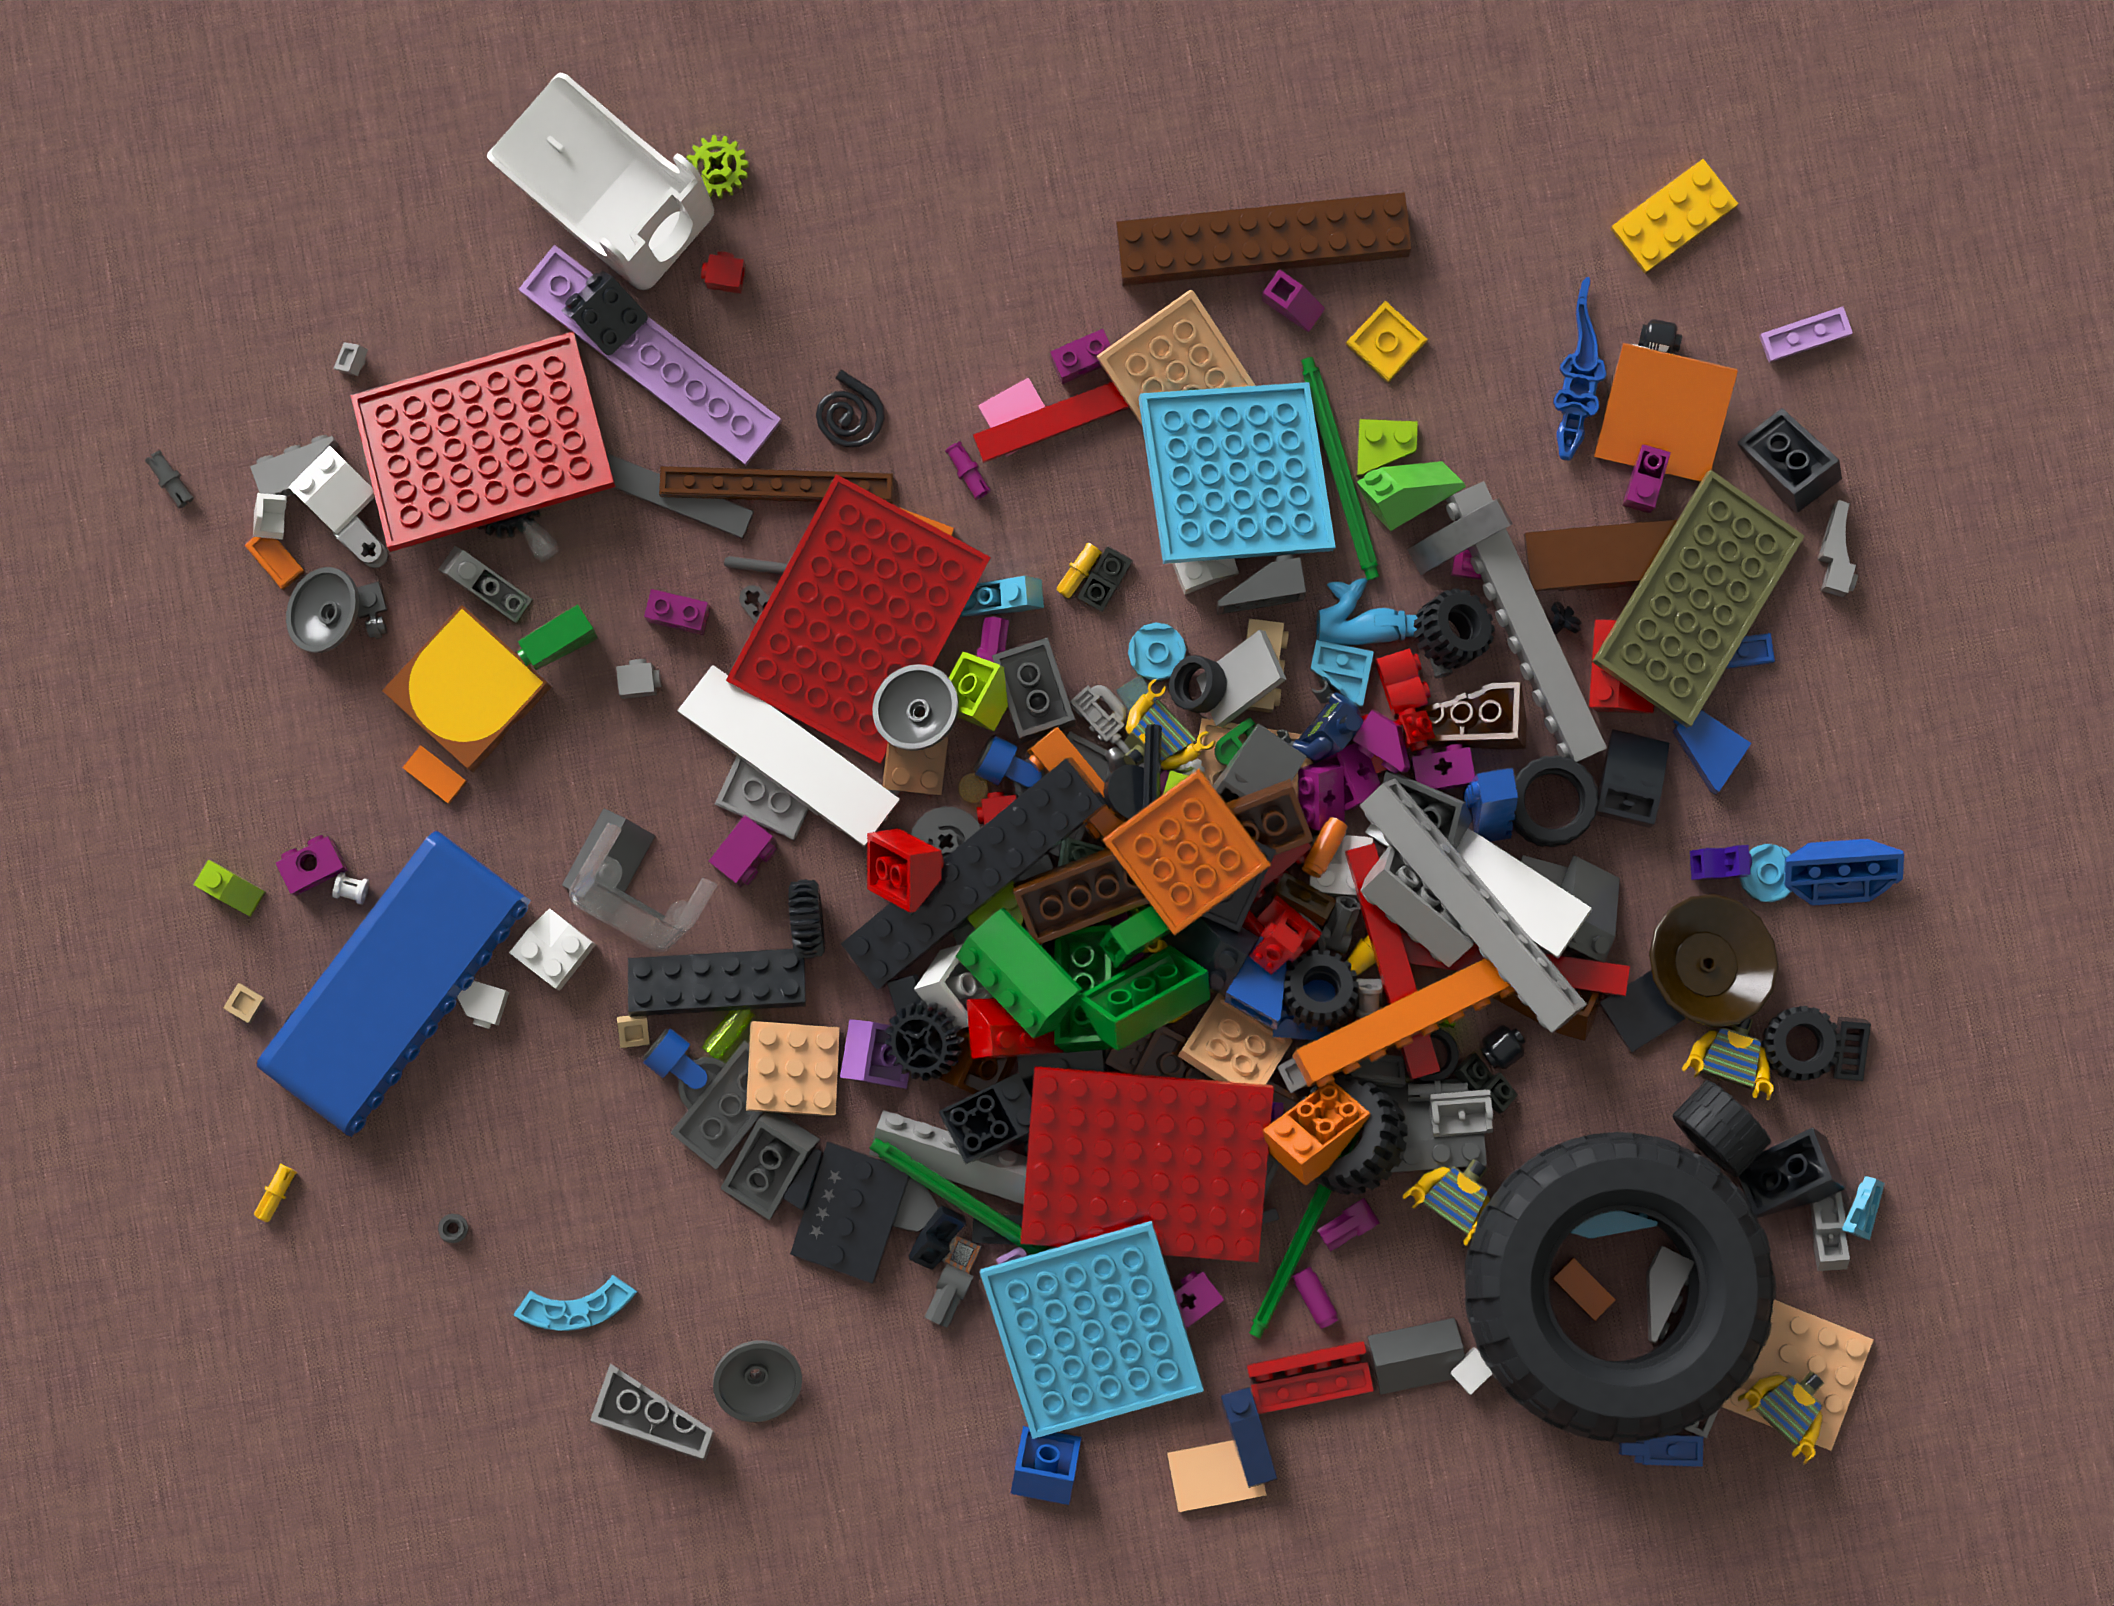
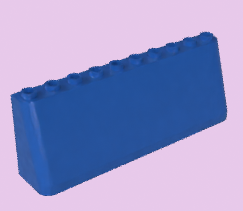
(393, 983)

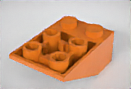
(1315, 1131)

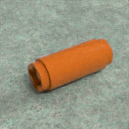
(1325, 847)

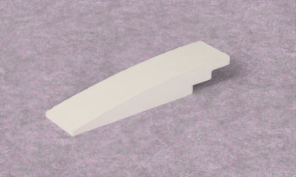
(789, 756)
(1536, 903)

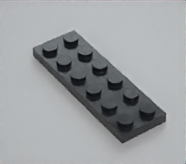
(715, 982)

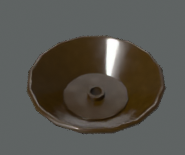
(1738, 953)

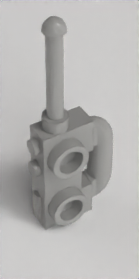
(1099, 721)

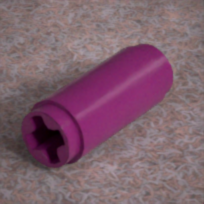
(1315, 1297)

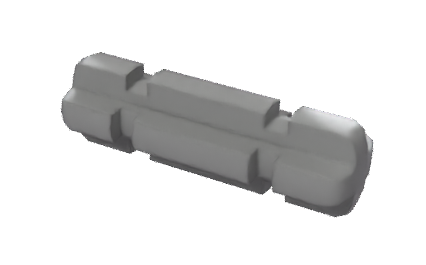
(1190, 767)

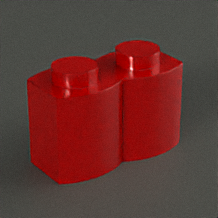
(1402, 682)

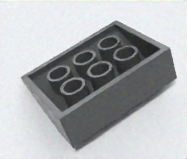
(1422, 1149)

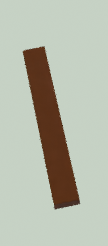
(764, 483)

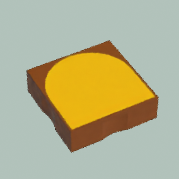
(466, 688)

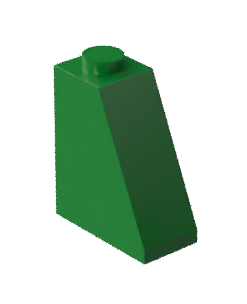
(557, 638)
(1134, 936)

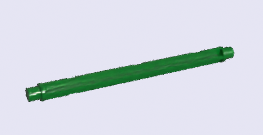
(1340, 470)
(953, 1194)
(1293, 1254)

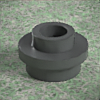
(443, 1228)

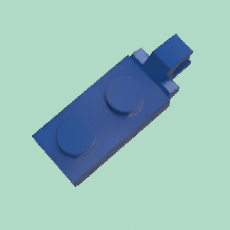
(1669, 1451)

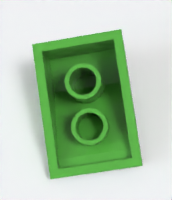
(1406, 491)

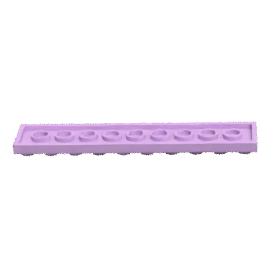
(662, 366)

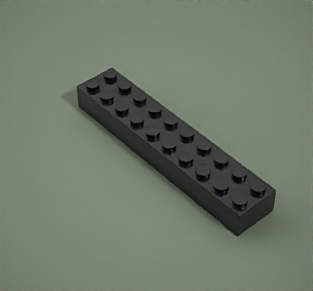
(978, 872)

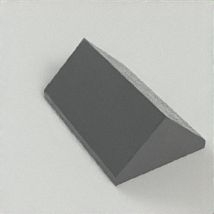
(1445, 811)
(627, 850)
(1416, 1355)

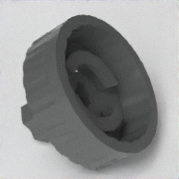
(945, 823)

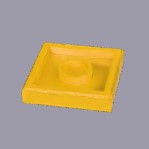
(1386, 341)

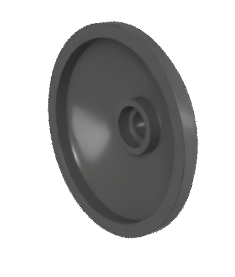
(322, 610)
(906, 694)
(759, 1394)

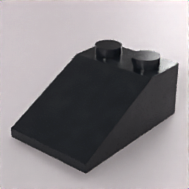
(1791, 460)
(1215, 949)
(1792, 1174)

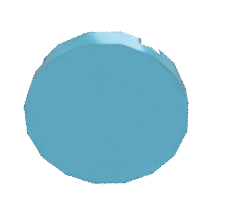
(1156, 651)
(1767, 873)

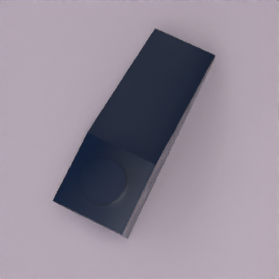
(1248, 1437)

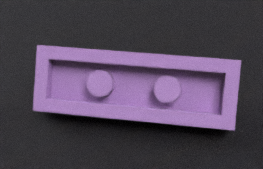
(1806, 334)

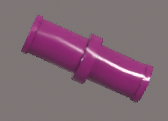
(968, 470)

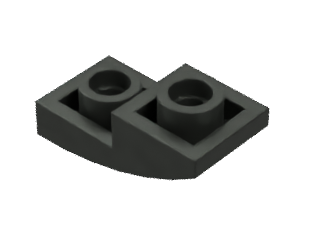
(1105, 578)
(1480, 1078)

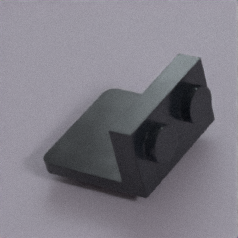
(605, 312)

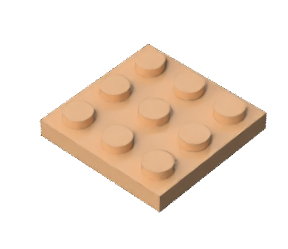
(1233, 1046)
(792, 1069)

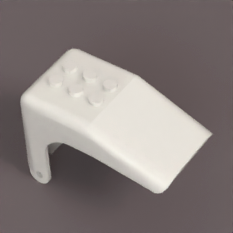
(604, 182)

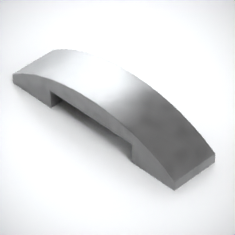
(1459, 536)

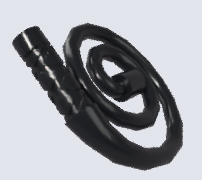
(845, 420)

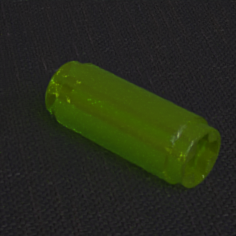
(727, 1032)

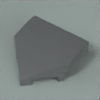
(915, 1208)

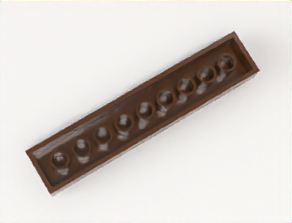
(1263, 239)
(1101, 888)

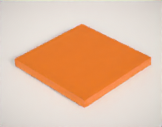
(1668, 406)
(1186, 851)

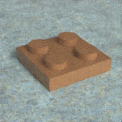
(915, 770)

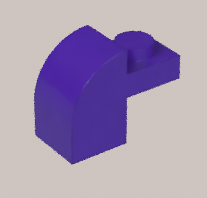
(1720, 863)

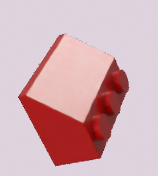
(1607, 692)
(902, 867)
(999, 1035)

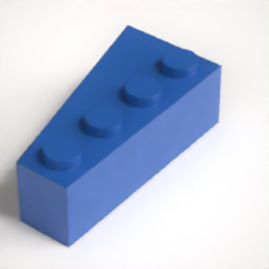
(1492, 803)

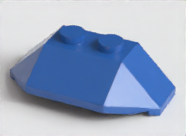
(1843, 871)

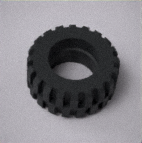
(1380, 1143)

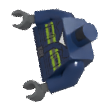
(1331, 727)

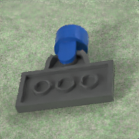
(999, 761)
(711, 1092)

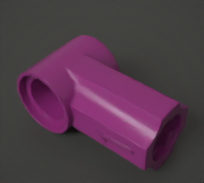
(993, 637)
(1354, 1221)

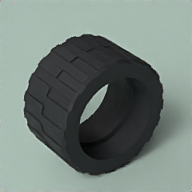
(1584, 786)
(1721, 1128)

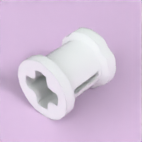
(351, 888)

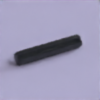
(1152, 764)

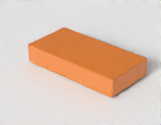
(275, 560)
(434, 774)
(1583, 1288)

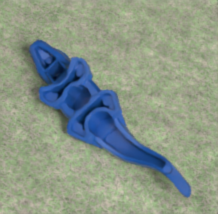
(1582, 374)

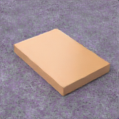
(1209, 1476)

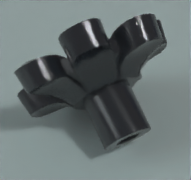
(1564, 619)

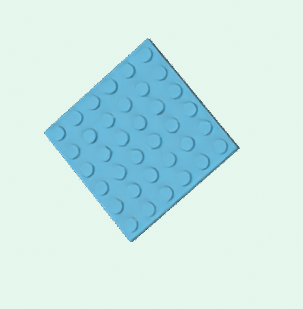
(1236, 472)
(1092, 1329)

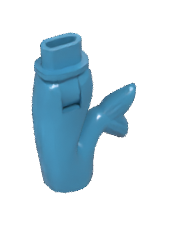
(1370, 627)

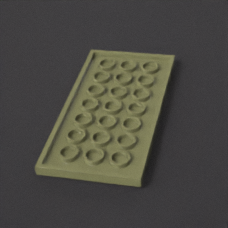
(1698, 599)

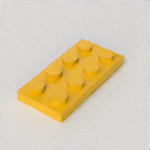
(1674, 216)

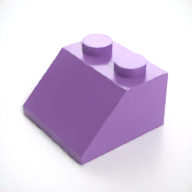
(867, 1057)

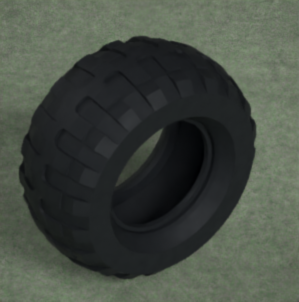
(1725, 1306)

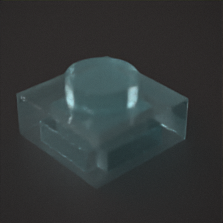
(1133, 691)

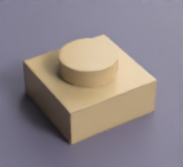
(244, 1003)
(633, 1031)

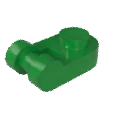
(1229, 744)

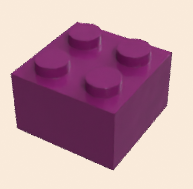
(743, 852)

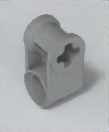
(359, 540)
(1368, 997)

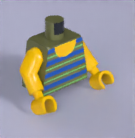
(1176, 741)
(1733, 1058)
(1453, 1195)
(1789, 1409)

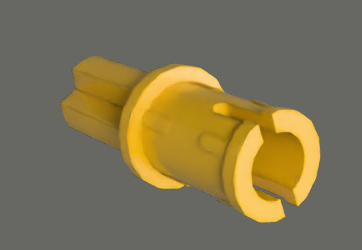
(1078, 570)
(274, 1193)

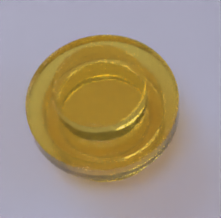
(973, 788)

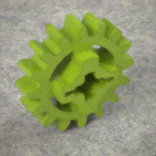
(724, 157)

